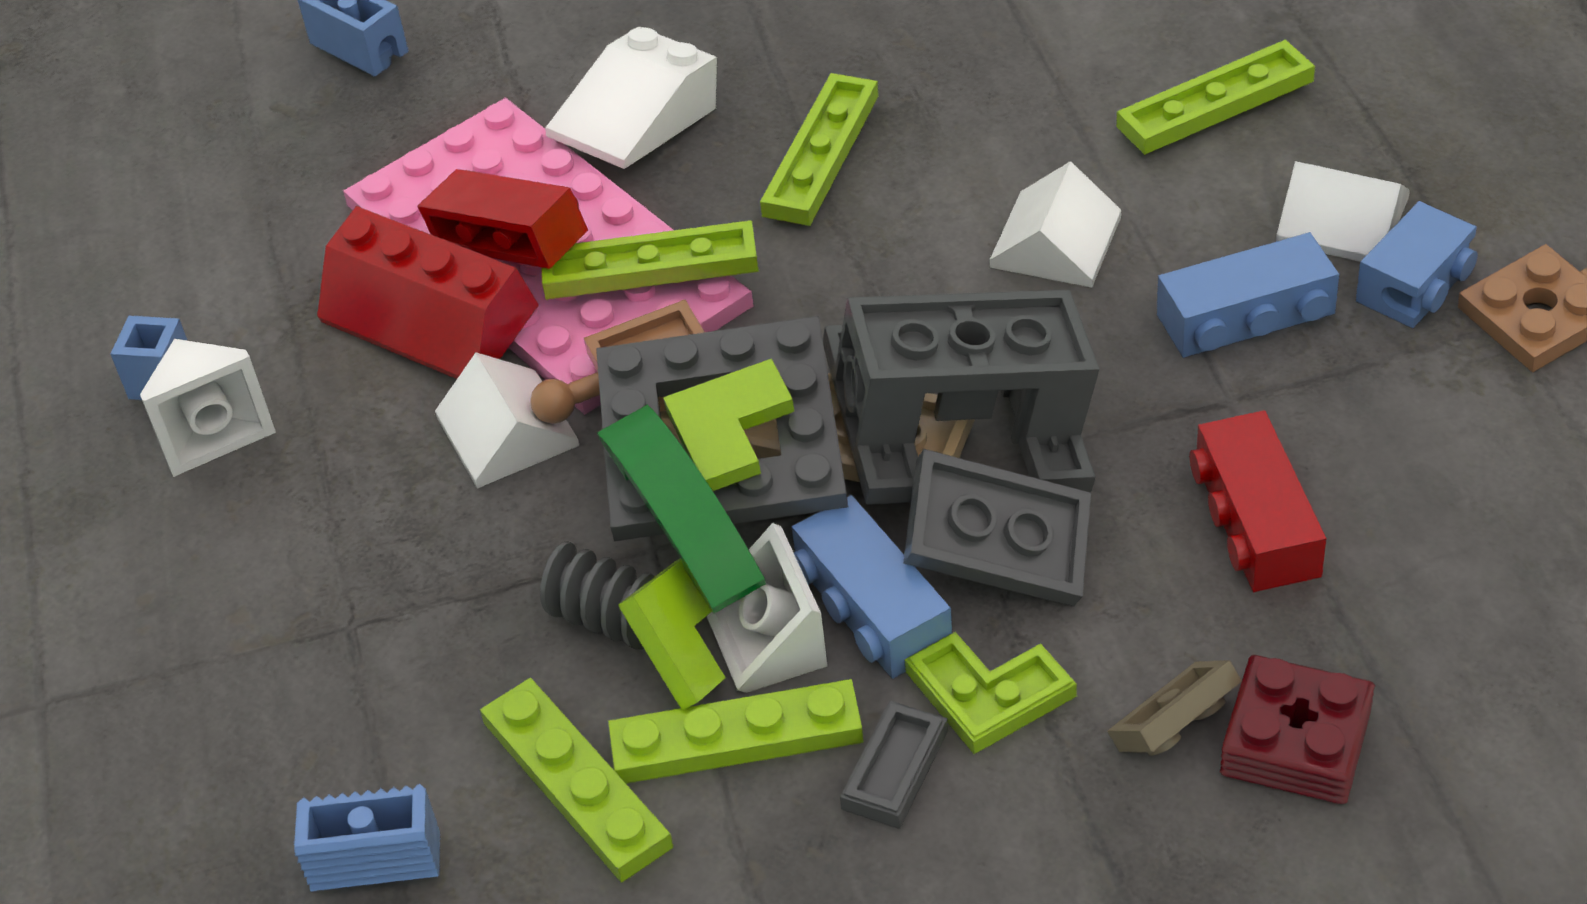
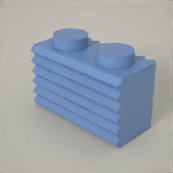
(367, 838)

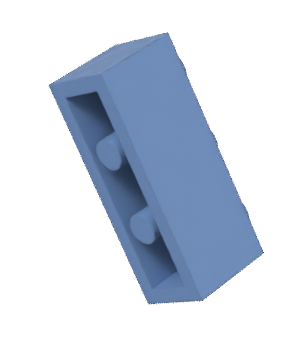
(1247, 294)
(869, 585)

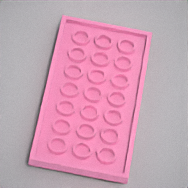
(514, 145)

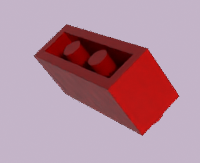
(504, 217)
(1258, 501)

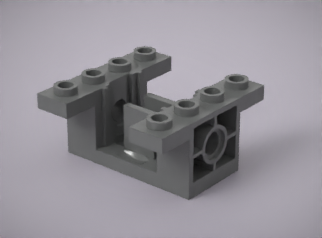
(965, 352)

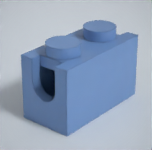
(356, 31)
(1416, 264)

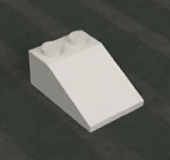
(636, 97)

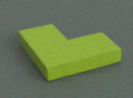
(716, 413)
(664, 621)
(986, 703)

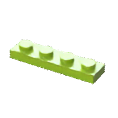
(1215, 96)
(819, 149)
(652, 260)
(735, 731)
(577, 780)

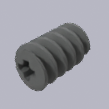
(590, 591)

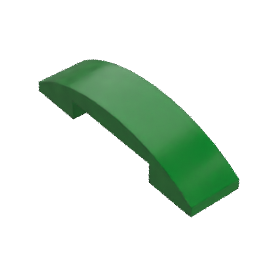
(683, 507)

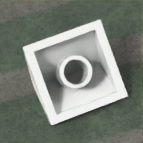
(1340, 209)
(1058, 229)
(204, 403)
(493, 422)
(776, 627)

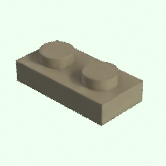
(1187, 697)

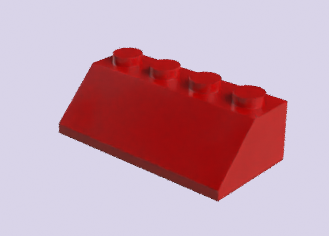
(420, 294)

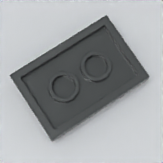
(998, 528)

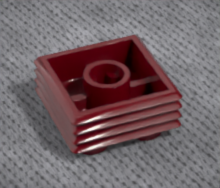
(1265, 736)

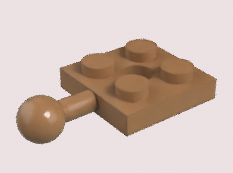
(1531, 334)
(555, 400)

